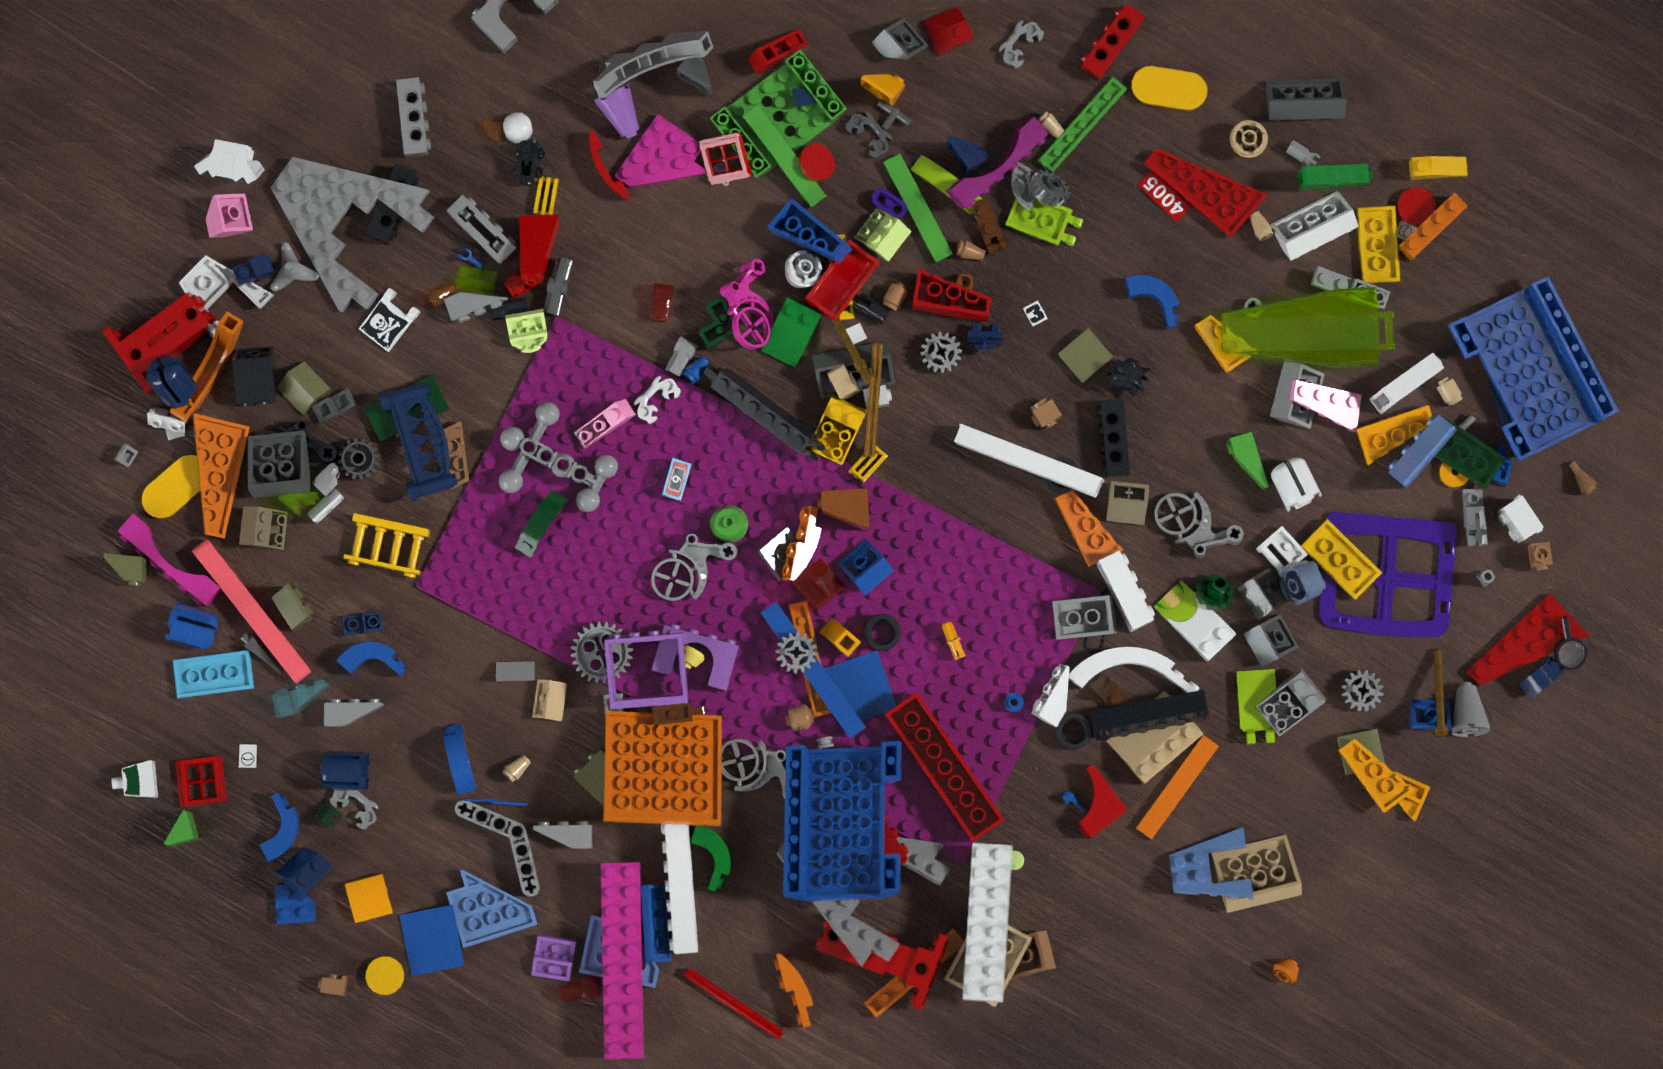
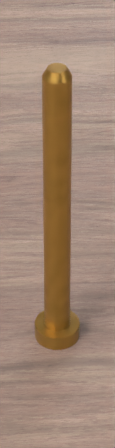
(1440, 730)

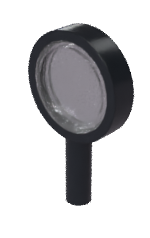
(1569, 651)

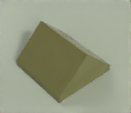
(303, 387)

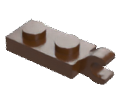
(675, 713)

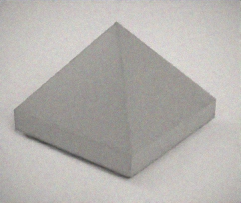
(126, 455)

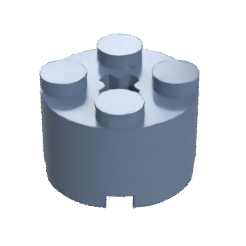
(1302, 582)

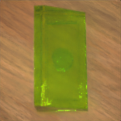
(476, 280)

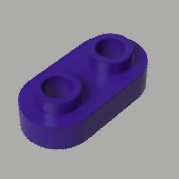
(889, 204)

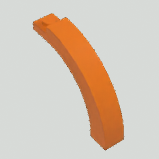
(213, 363)

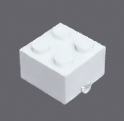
(1519, 519)

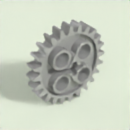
(585, 658)

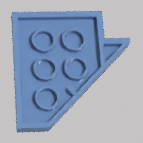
(487, 911)
(593, 956)

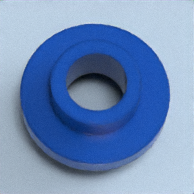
(1009, 707)

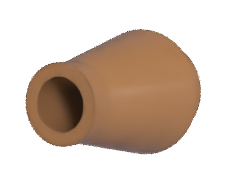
(969, 251)

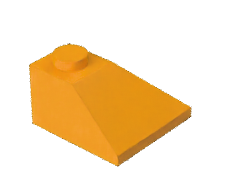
(883, 86)

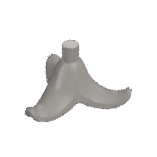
(291, 270)

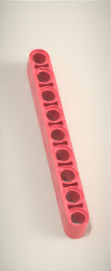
(251, 611)

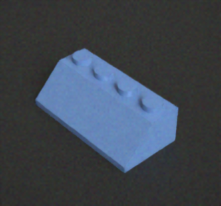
(1422, 450)

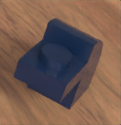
(256, 268)
(1541, 677)

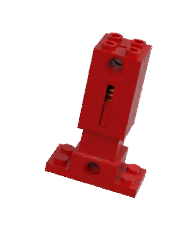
(902, 964)

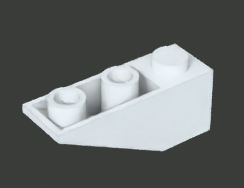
(1053, 700)

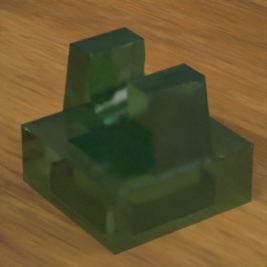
(326, 813)

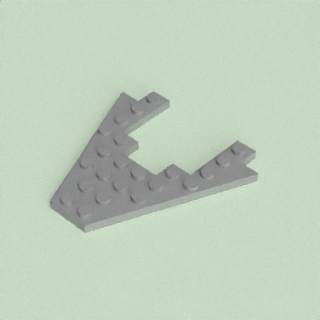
(317, 200)
(860, 937)

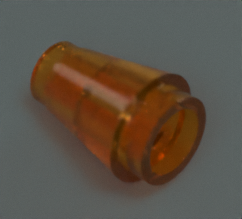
(437, 296)

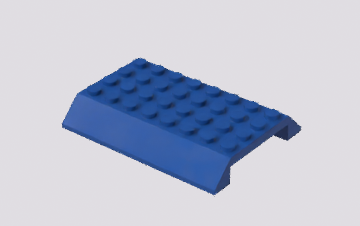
(1536, 367)
(839, 823)

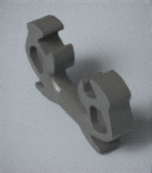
(858, 121)

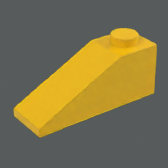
(1437, 167)

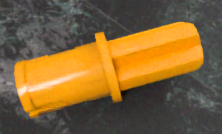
(953, 640)

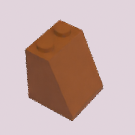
(846, 506)

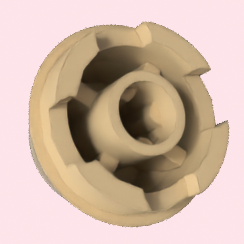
(1248, 138)

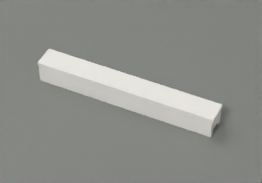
(1028, 460)

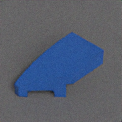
(1502, 476)

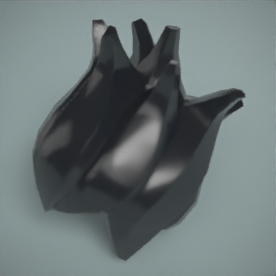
(1128, 376)

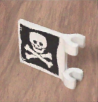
(387, 322)

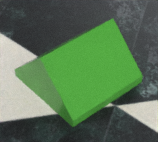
(183, 830)

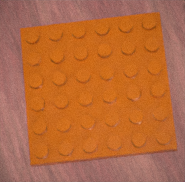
(662, 770)

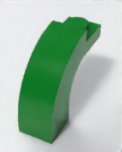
(711, 841)

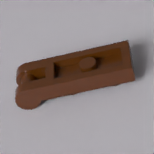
(988, 226)

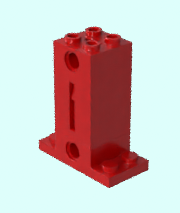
(165, 334)

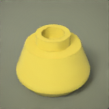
(692, 657)

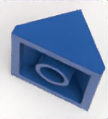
(1424, 714)

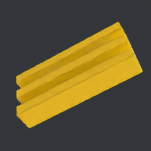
(548, 180)
(857, 475)

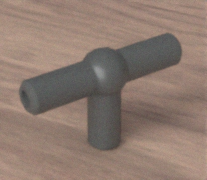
(893, 113)

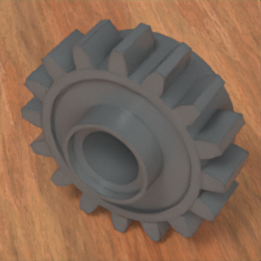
(1049, 188)
(359, 469)

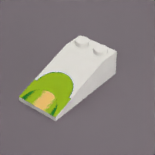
(1194, 622)

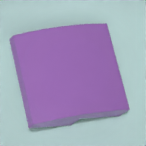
(553, 957)

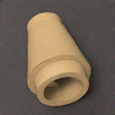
(1050, 124)
(1261, 227)
(516, 768)

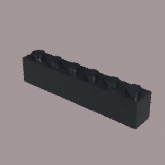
(1150, 715)

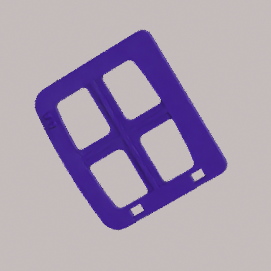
(1391, 530)

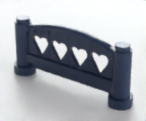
(400, 404)

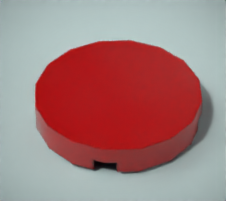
(816, 162)
(1415, 206)

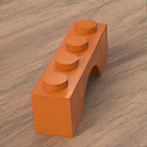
(1432, 226)

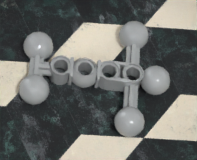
(513, 439)

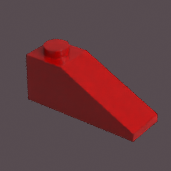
(777, 51)

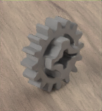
(946, 364)
(797, 644)
(1365, 678)

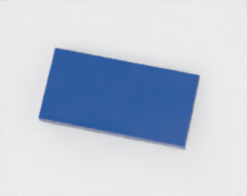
(655, 923)

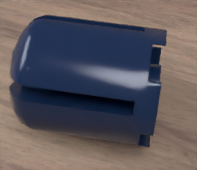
(171, 381)
(344, 770)

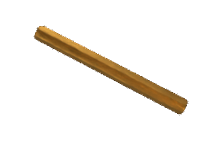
(873, 399)

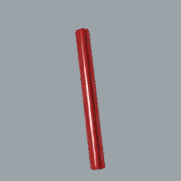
(733, 1003)

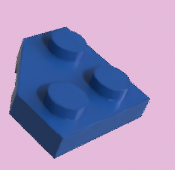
(291, 909)

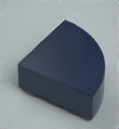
(802, 97)

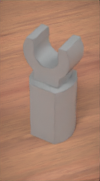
(1302, 154)
(1486, 577)

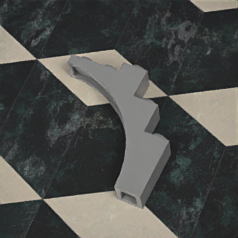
(648, 56)

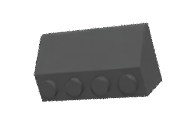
(1305, 99)
(828, 361)

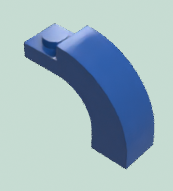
(1152, 287)
(366, 651)
(458, 759)
(288, 831)

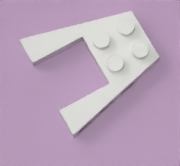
(212, 279)

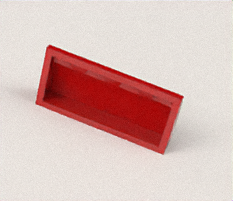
(841, 282)

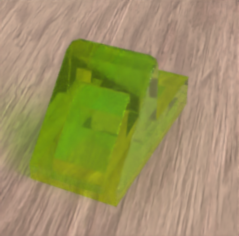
(294, 501)

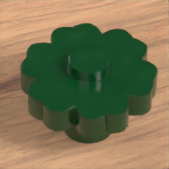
(1214, 592)

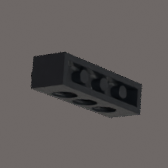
(387, 233)
(1116, 408)

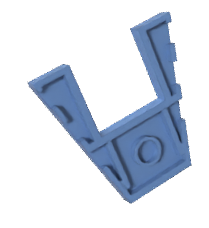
(1192, 869)

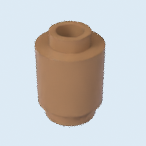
(895, 296)

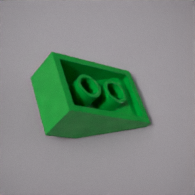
(791, 332)

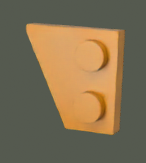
(1413, 802)

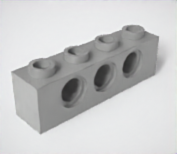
(411, 147)

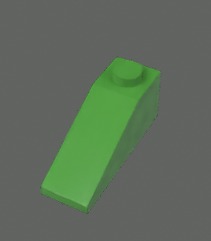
(1246, 455)

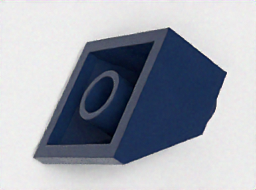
(967, 154)

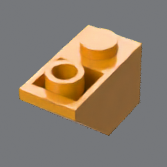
(840, 637)

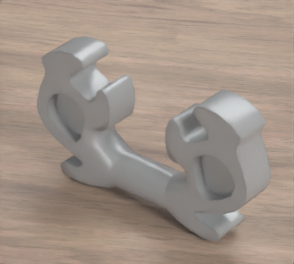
(1011, 57)
(368, 816)

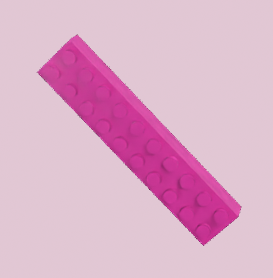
(622, 960)

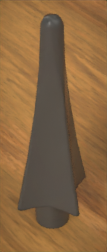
(252, 645)

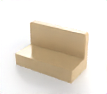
(549, 700)

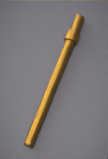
(859, 363)

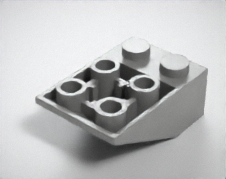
(1291, 702)

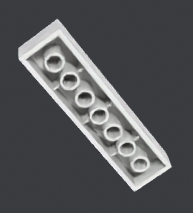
(680, 888)
(987, 922)

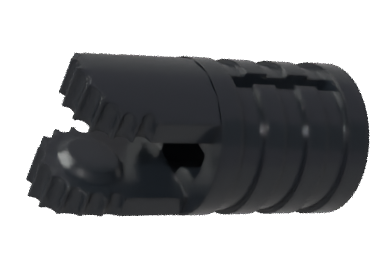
(875, 311)

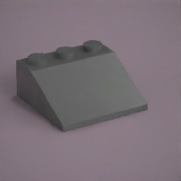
(278, 464)

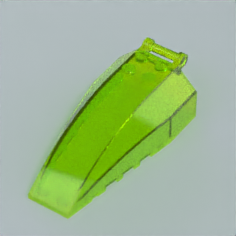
(1319, 329)

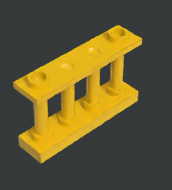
(399, 531)

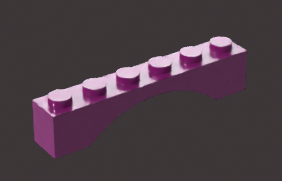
(1025, 138)

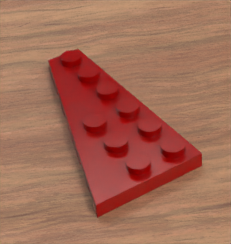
(1212, 194)
(1526, 641)

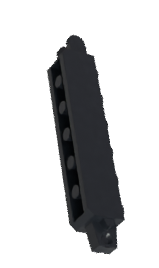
(764, 411)

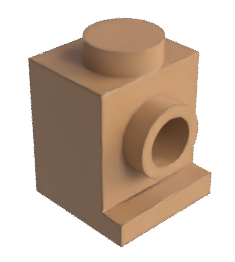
(333, 985)

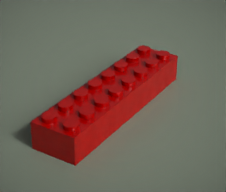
(944, 767)

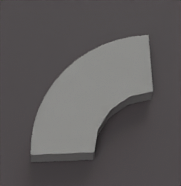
(1021, 186)

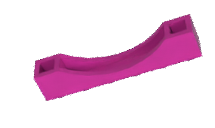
(140, 535)

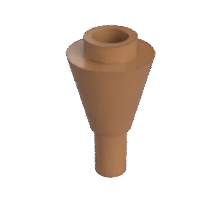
(1584, 481)

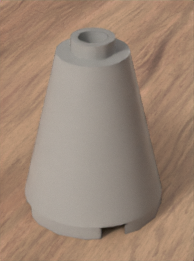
(1469, 712)

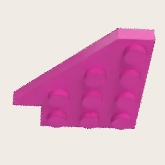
(661, 156)

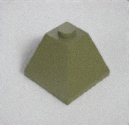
(129, 567)

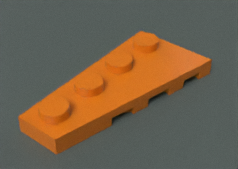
(1086, 529)

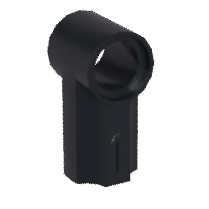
(508, 307)

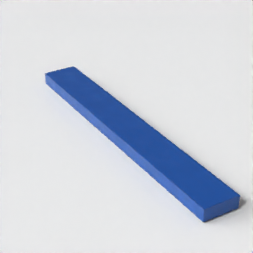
(816, 675)

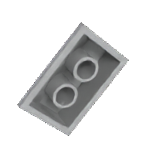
(1286, 409)

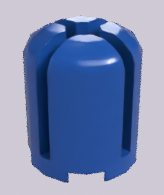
(192, 627)

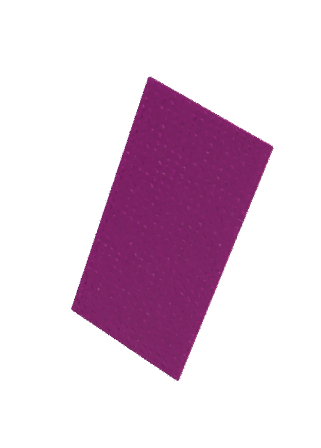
(604, 560)

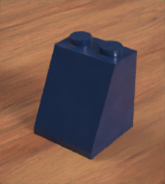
(304, 872)

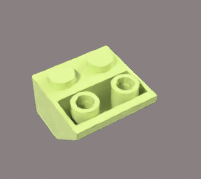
(882, 234)

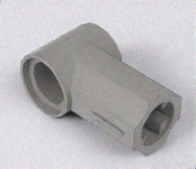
(682, 354)

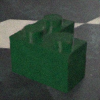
(721, 329)

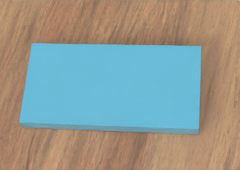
(213, 674)

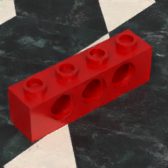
(1098, 67)

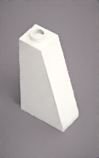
(1406, 383)

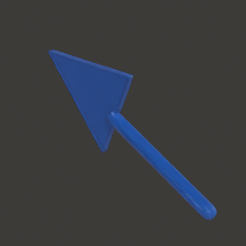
(494, 801)

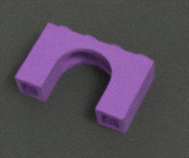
(723, 655)

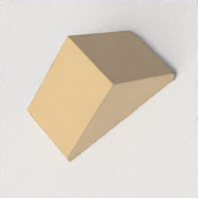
(844, 382)

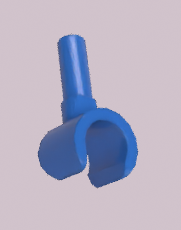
(468, 257)
(1068, 797)

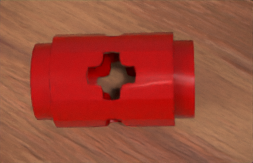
(514, 285)

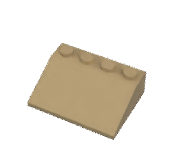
(1156, 748)
(1268, 866)
(1016, 947)

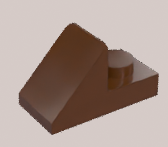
(1108, 692)

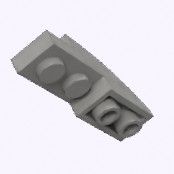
(1331, 280)

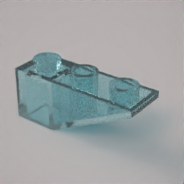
(293, 702)

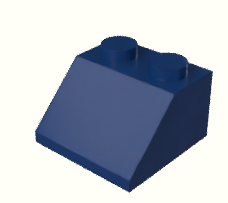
(865, 567)

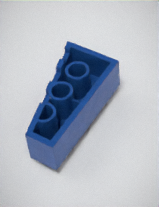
(805, 230)

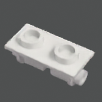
(158, 418)

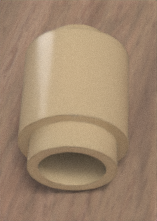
(1449, 391)

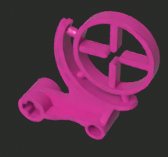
(739, 293)

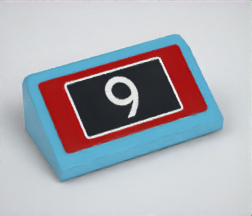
(676, 479)

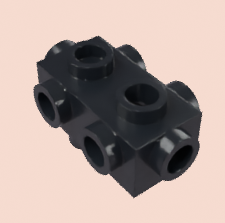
(529, 158)

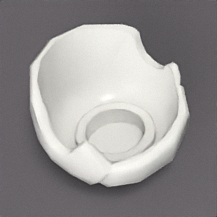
(517, 127)

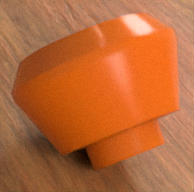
(1286, 970)

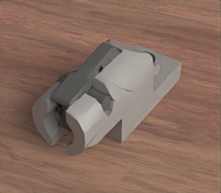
(1474, 517)

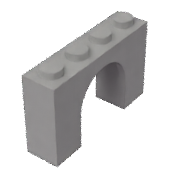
(490, 24)

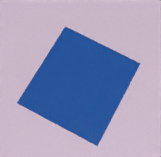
(863, 685)
(431, 940)

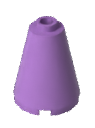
(620, 111)

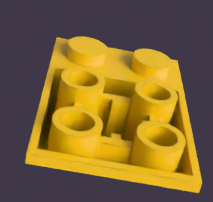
(839, 428)

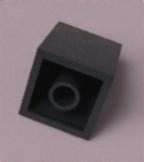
(255, 375)

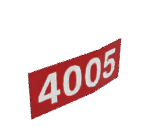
(1164, 196)

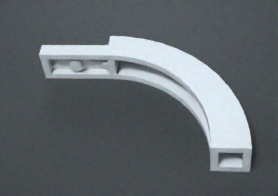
(1129, 655)

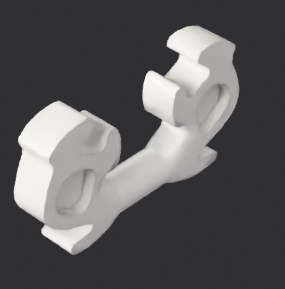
(644, 411)

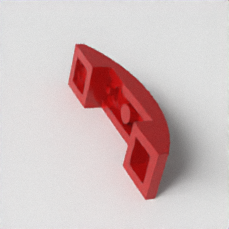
(616, 187)

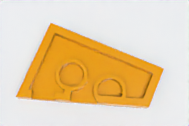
(1211, 332)

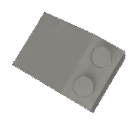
(1084, 617)

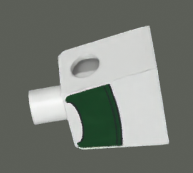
(138, 780)

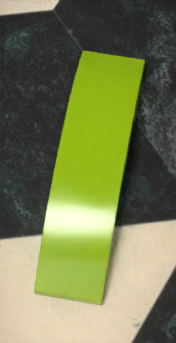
(936, 176)

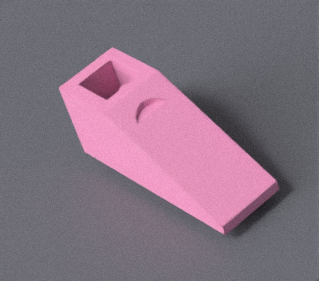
(604, 423)

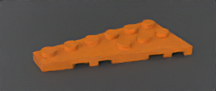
(219, 459)

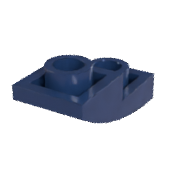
(361, 623)

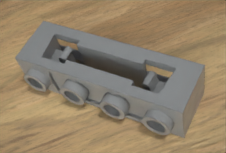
(460, 207)

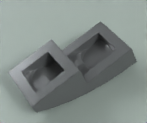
(334, 406)

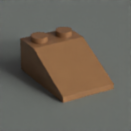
(1037, 956)

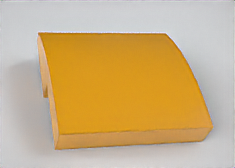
(368, 898)

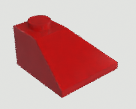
(948, 31)

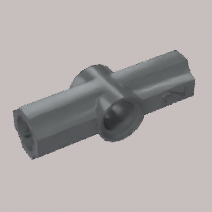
(557, 286)

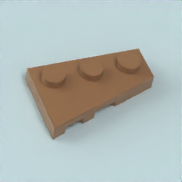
(457, 453)

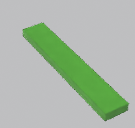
(1082, 125)
(783, 155)
(917, 208)

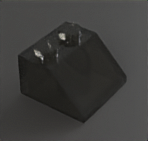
(1263, 593)

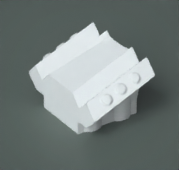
(231, 161)

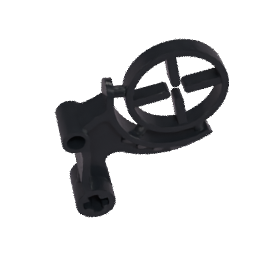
(312, 442)

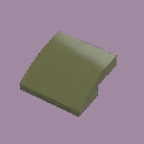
(1085, 355)
(1368, 739)

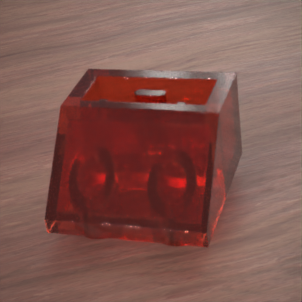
(818, 585)

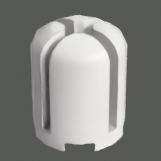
(1295, 483)

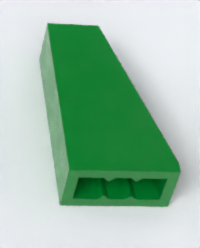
(1333, 177)

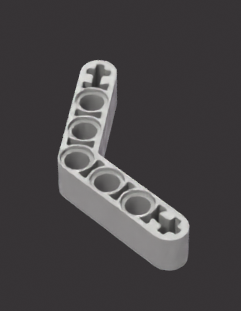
(515, 841)

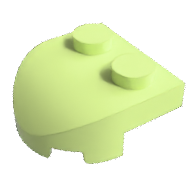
(527, 330)

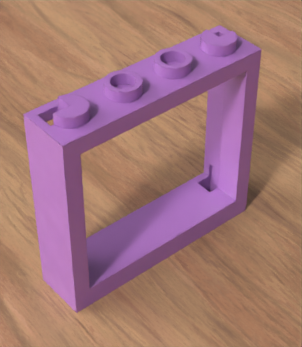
(649, 700)

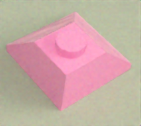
(228, 216)

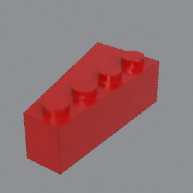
(948, 298)

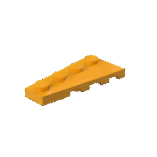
(1384, 435)
(1379, 781)

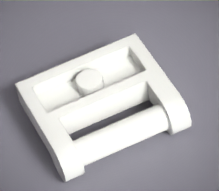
(1286, 546)

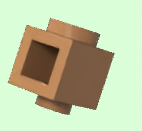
(1045, 414)
(1540, 556)

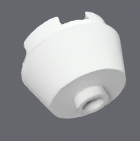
(802, 269)

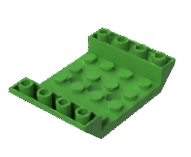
(806, 120)

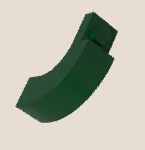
(540, 522)

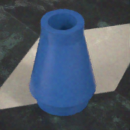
(695, 370)

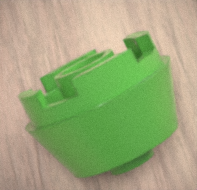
(729, 523)

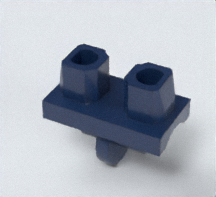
(984, 339)

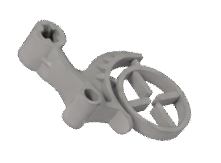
(1203, 536)
(697, 554)
(773, 765)

